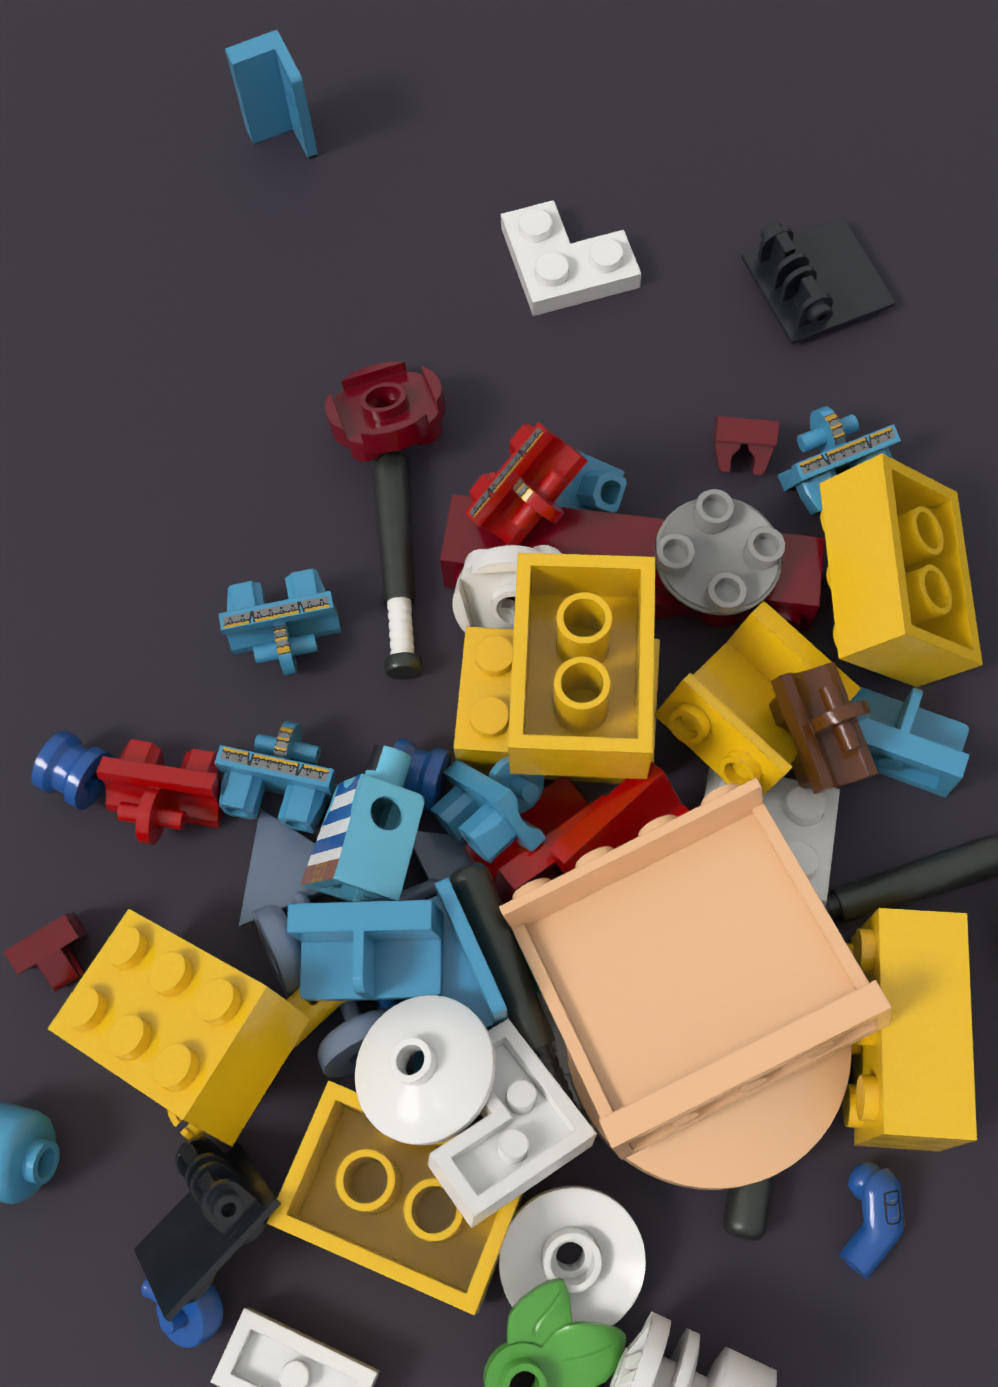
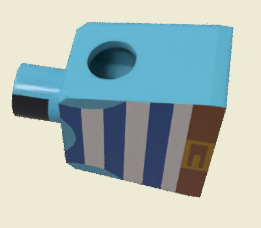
(363, 856)

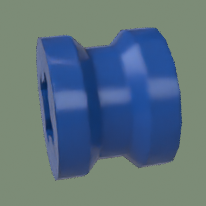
(69, 769)
(425, 771)

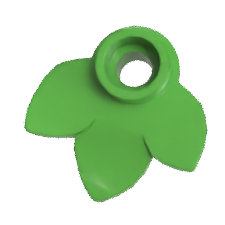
(552, 1346)

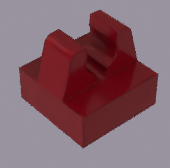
(757, 434)
(51, 951)

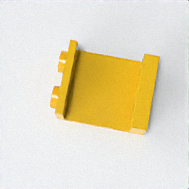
(725, 704)

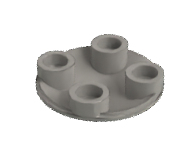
(718, 554)

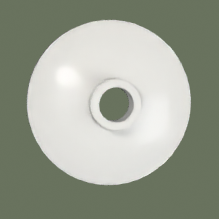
(448, 1087)
(611, 1261)

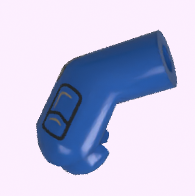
(882, 1217)

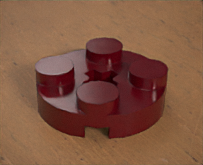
(410, 419)

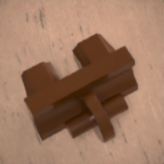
(823, 728)

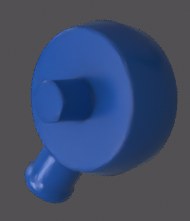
(194, 1322)

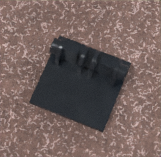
(816, 278)
(199, 1235)

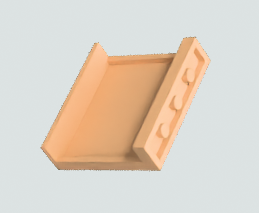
(691, 967)

